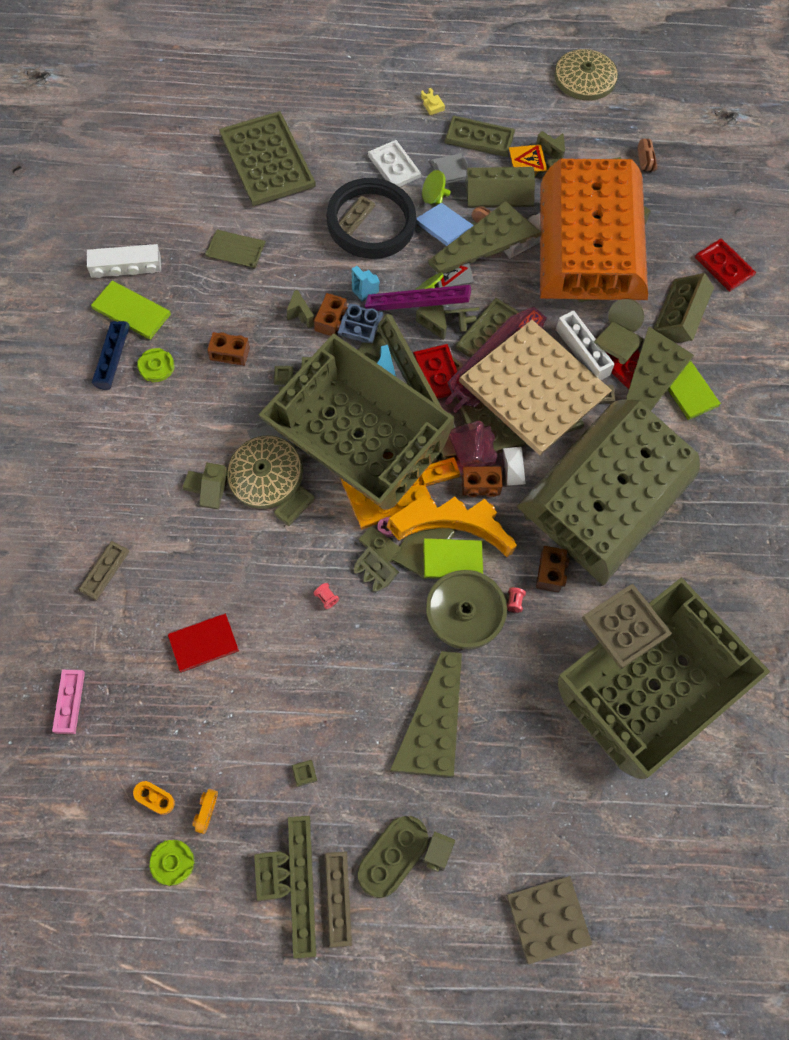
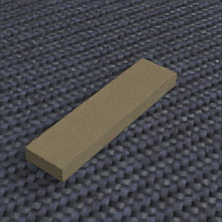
(338, 899)

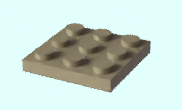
(626, 626)
(549, 920)

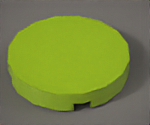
(155, 365)
(171, 862)

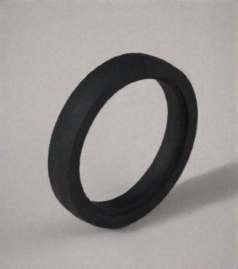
(378, 187)

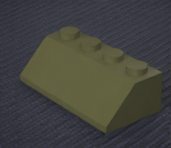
(495, 185)
(684, 307)

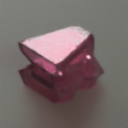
(474, 445)

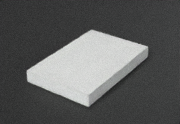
(394, 163)

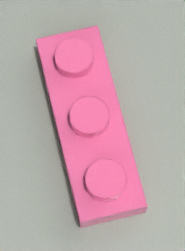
(68, 702)

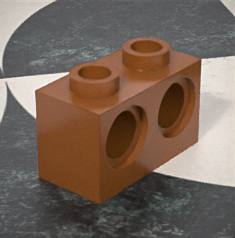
(329, 314)
(228, 352)
(481, 476)

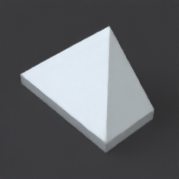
(514, 466)

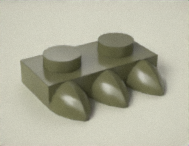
(376, 568)
(269, 875)

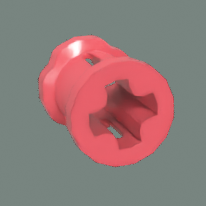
(326, 595)
(515, 605)

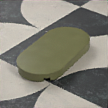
(392, 856)

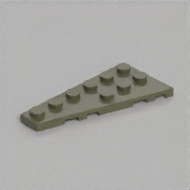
(487, 237)
(432, 733)

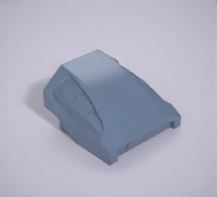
(360, 323)

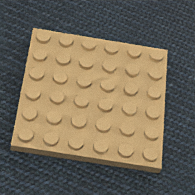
(535, 386)

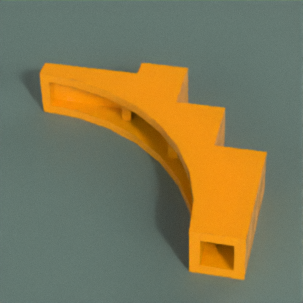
(478, 520)

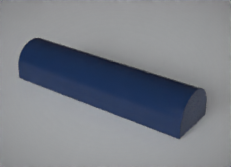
(110, 354)

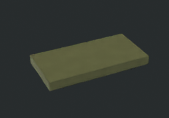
(479, 136)
(485, 326)

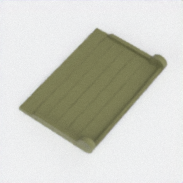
(235, 248)
(619, 342)
(411, 552)

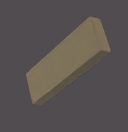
(356, 215)
(103, 570)

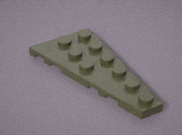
(656, 368)

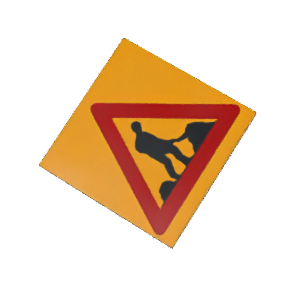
(528, 157)

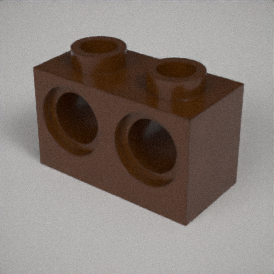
(548, 568)

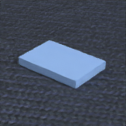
(443, 223)

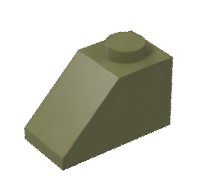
(433, 319)
(212, 485)
(438, 852)

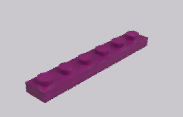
(419, 298)

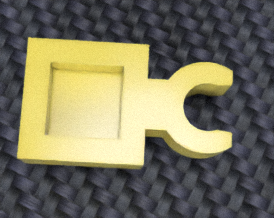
(432, 103)

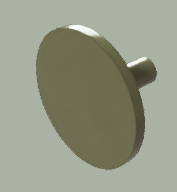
(627, 314)
(463, 319)

